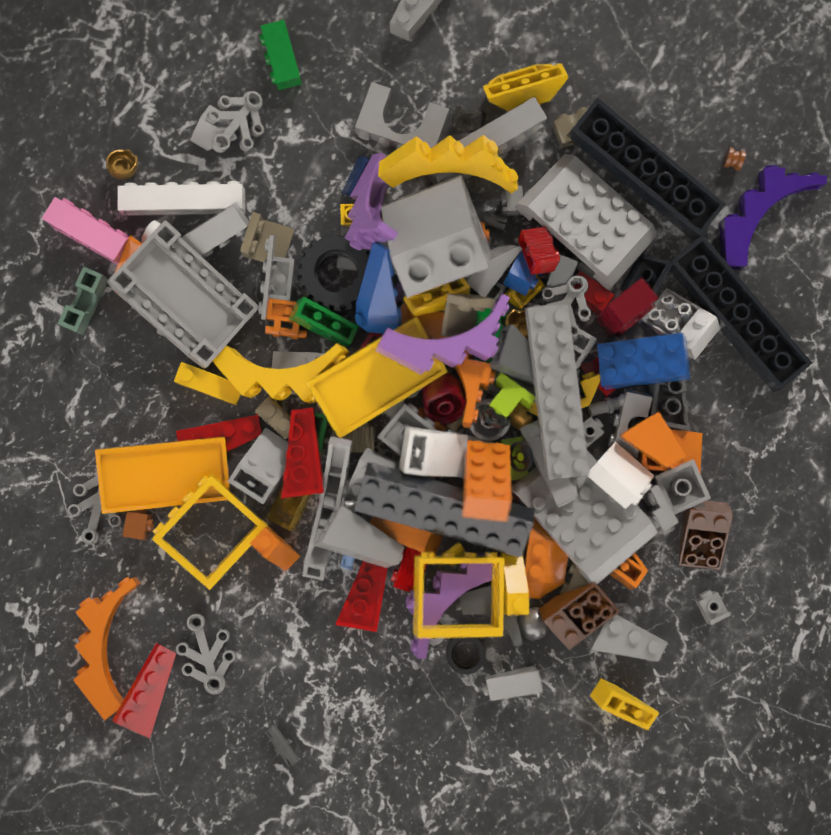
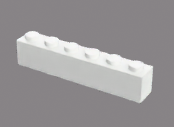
(179, 199)

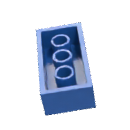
(644, 361)

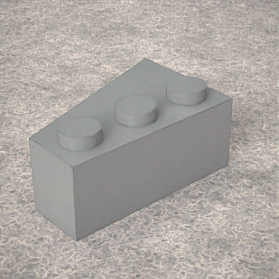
(627, 639)

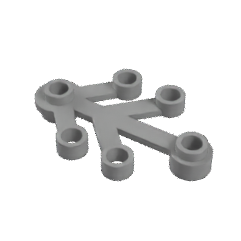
(238, 120)
(571, 295)
(96, 512)
(206, 657)

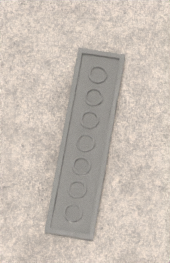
(557, 392)

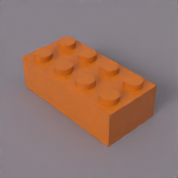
(486, 481)

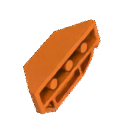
(543, 563)

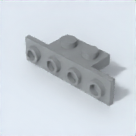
(278, 277)

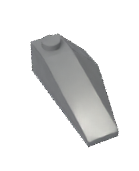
(562, 489)

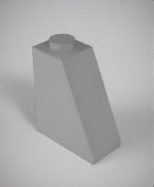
(513, 683)

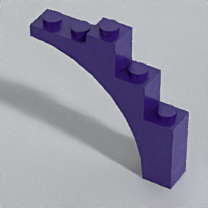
(773, 187)

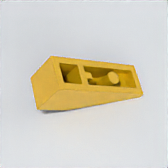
(435, 298)
(207, 383)
(515, 586)
(623, 704)

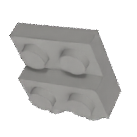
(394, 431)
(661, 512)

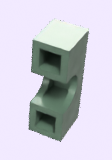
(89, 291)

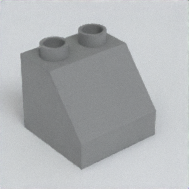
(436, 236)

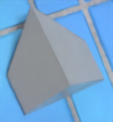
(206, 131)

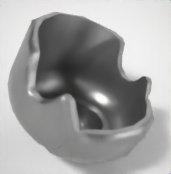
(532, 625)

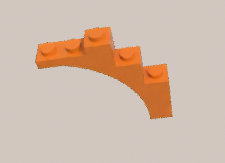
(471, 372)
(96, 679)

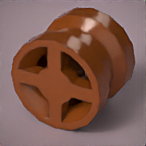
(734, 158)

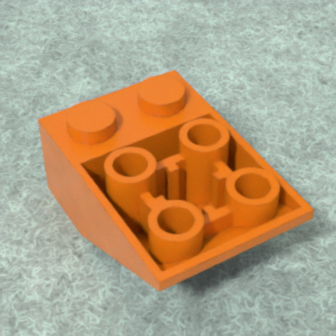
(691, 445)

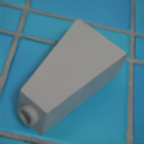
(357, 538)

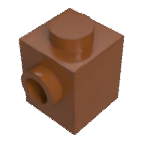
(138, 524)

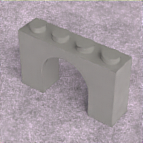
(372, 125)

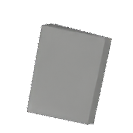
(682, 486)

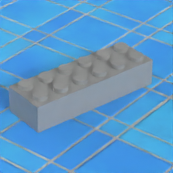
(507, 132)

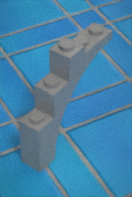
(334, 484)

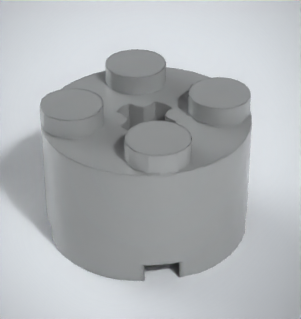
(484, 432)

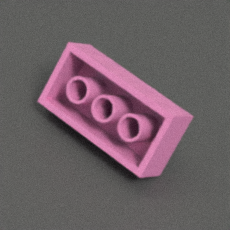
(86, 229)

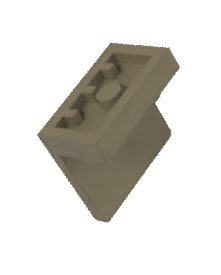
(256, 235)
(462, 311)

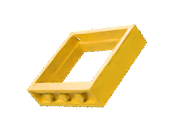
(189, 499)
(473, 630)

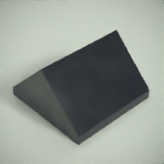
(650, 269)

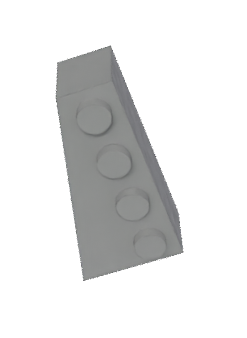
(411, 16)

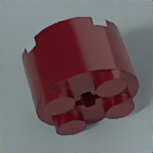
(444, 399)

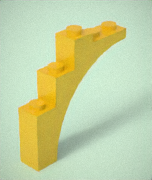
(447, 156)
(277, 382)

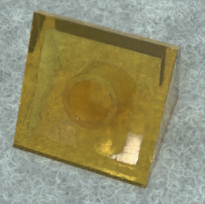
(289, 511)

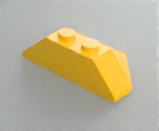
(523, 84)

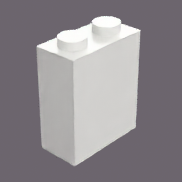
(621, 476)

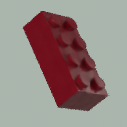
(627, 309)

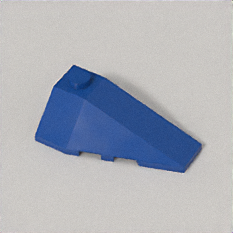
(376, 299)

